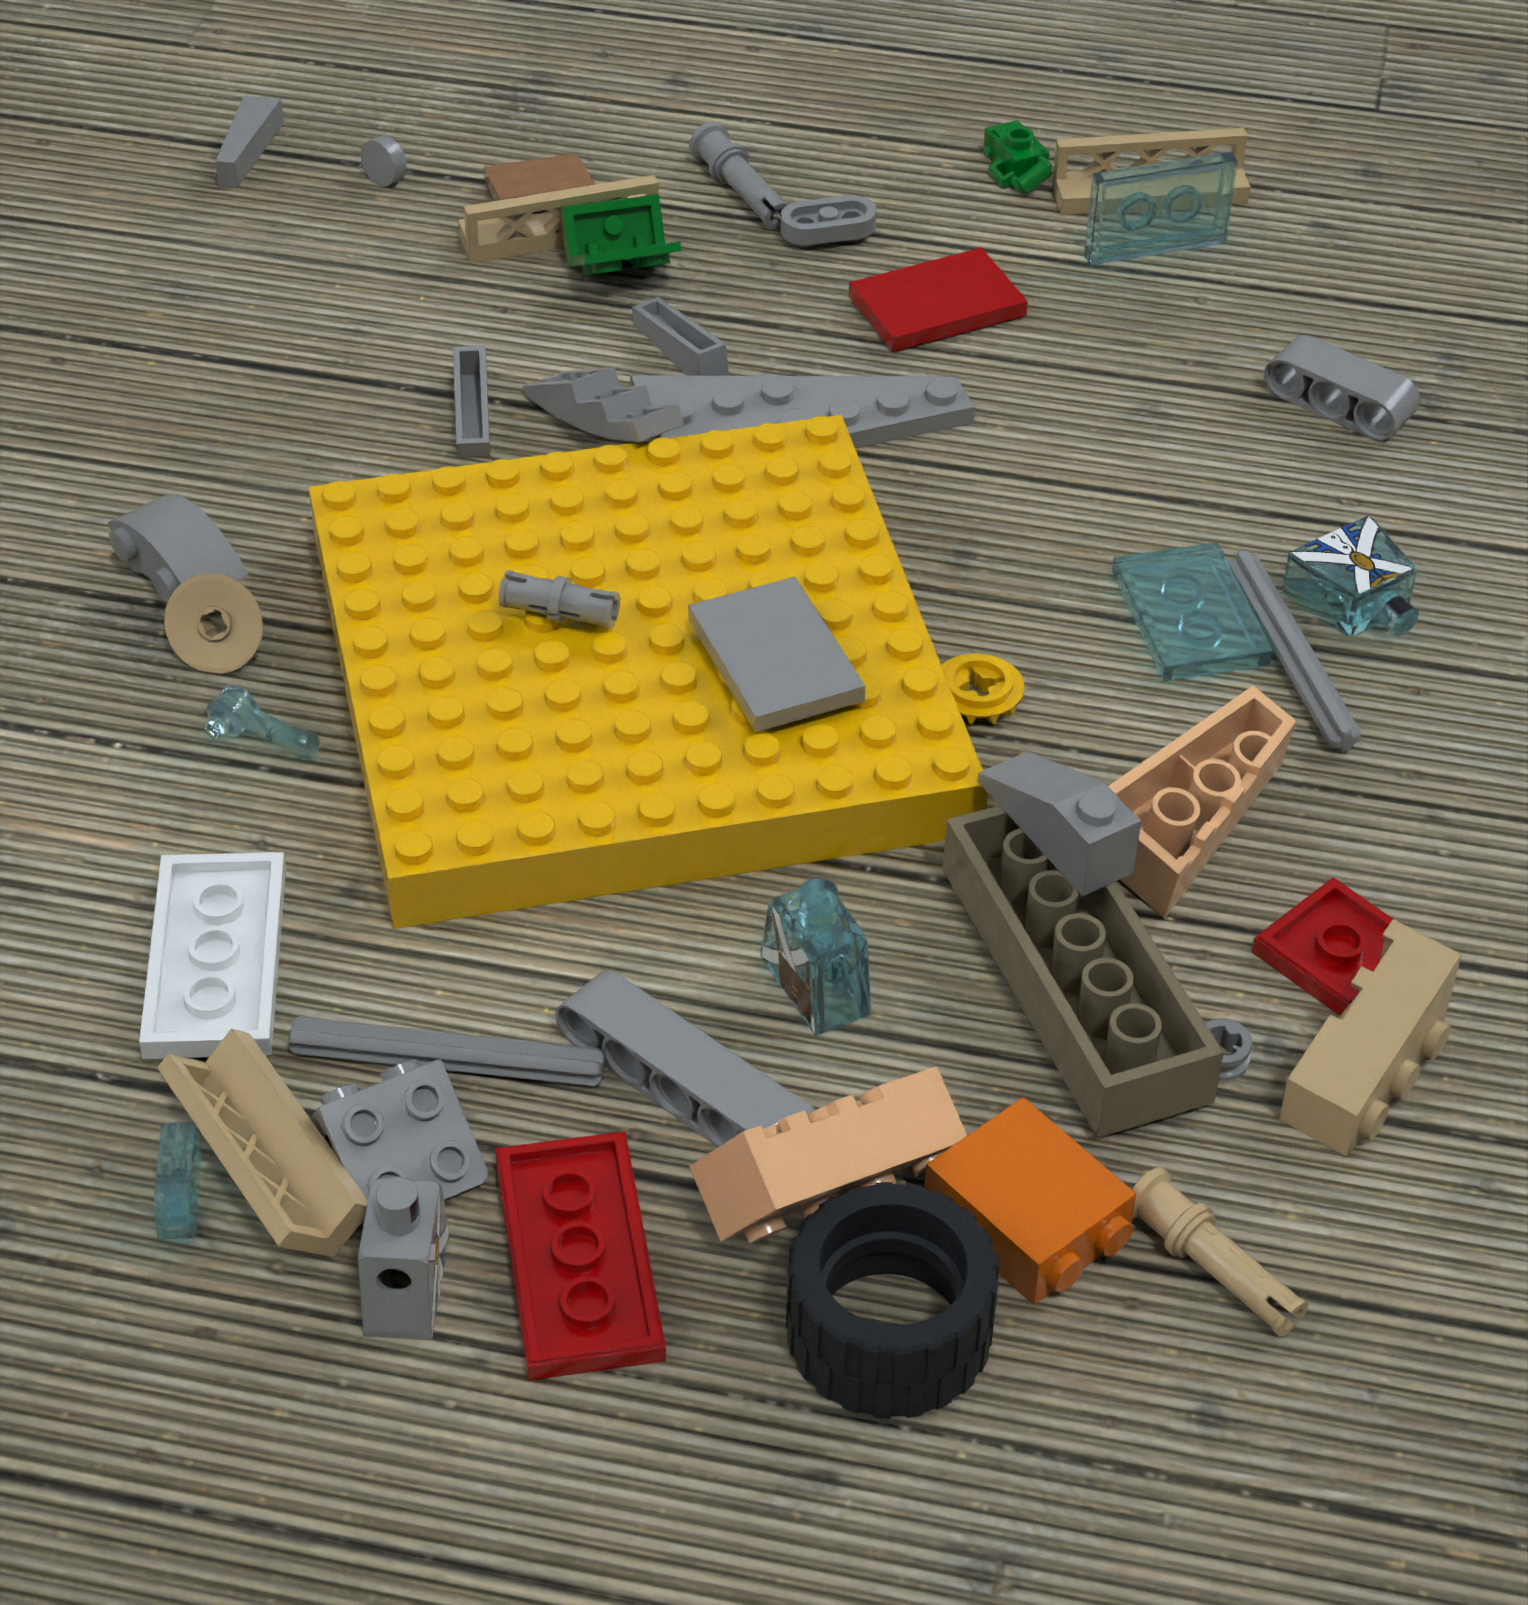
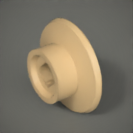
(192, 630)

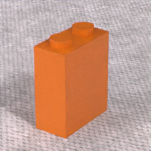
(1036, 1197)

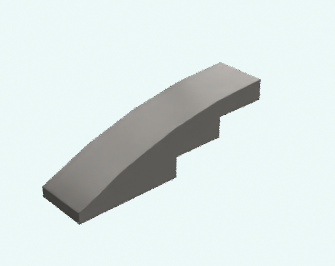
(601, 407)

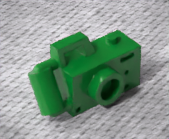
(1017, 156)

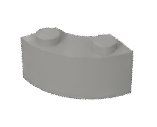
(173, 542)

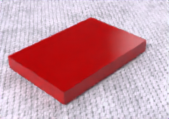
(937, 299)

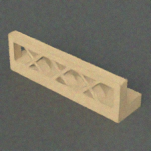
(1073, 188)
(515, 228)
(268, 1145)

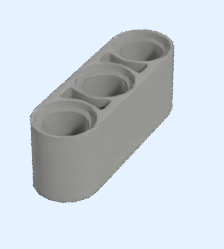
(1342, 387)

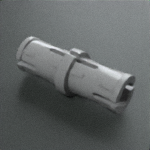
(559, 599)

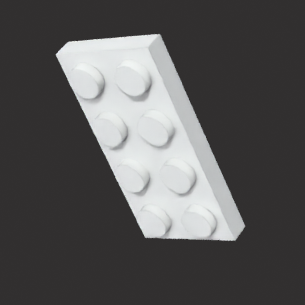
(213, 952)

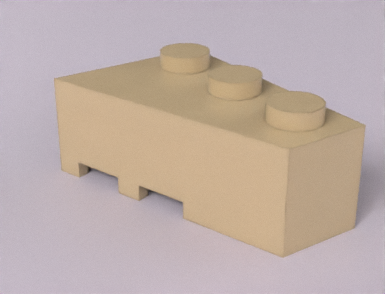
(1375, 1044)

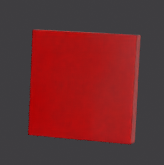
(1325, 943)

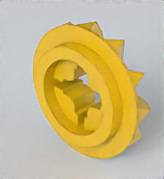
(991, 676)

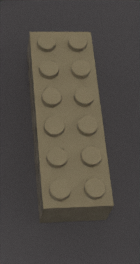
(1083, 978)

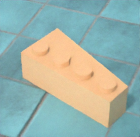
(1199, 792)
(823, 1153)

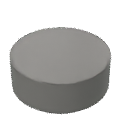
(383, 160)

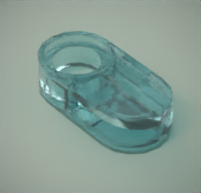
(178, 1181)

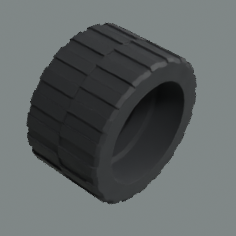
(897, 1233)

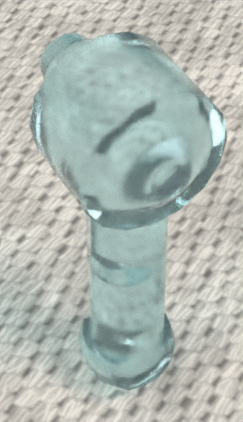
(238, 711)

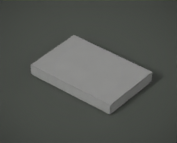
(776, 654)

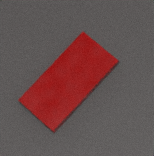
(579, 1256)

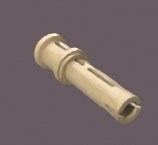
(1192, 1233)

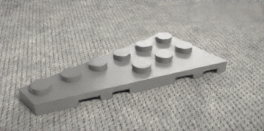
(871, 406)

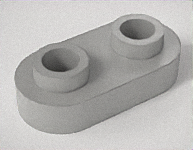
(828, 220)

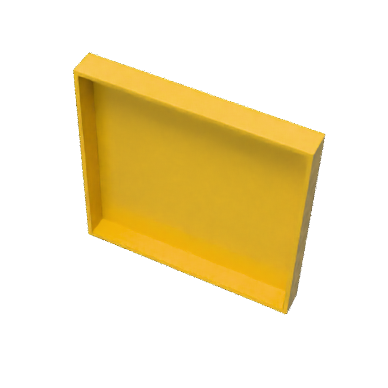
(603, 761)

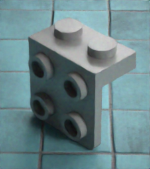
(403, 1129)

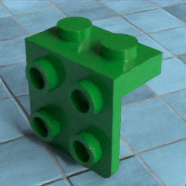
(615, 230)

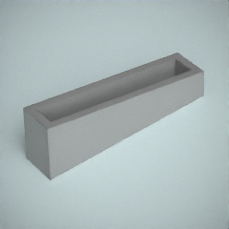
(248, 136)
(681, 339)
(471, 401)

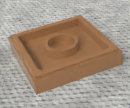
(536, 176)

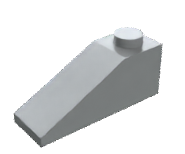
(1068, 818)

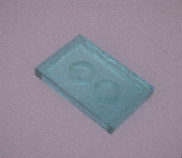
(1160, 208)
(1191, 611)

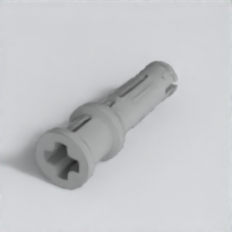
(730, 165)

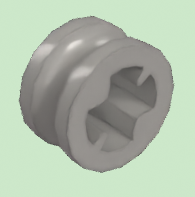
(1235, 1040)

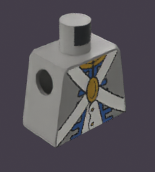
(409, 1233)

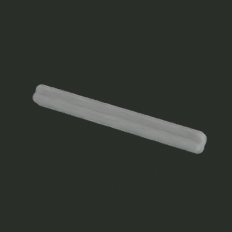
(1295, 653)
(457, 1051)

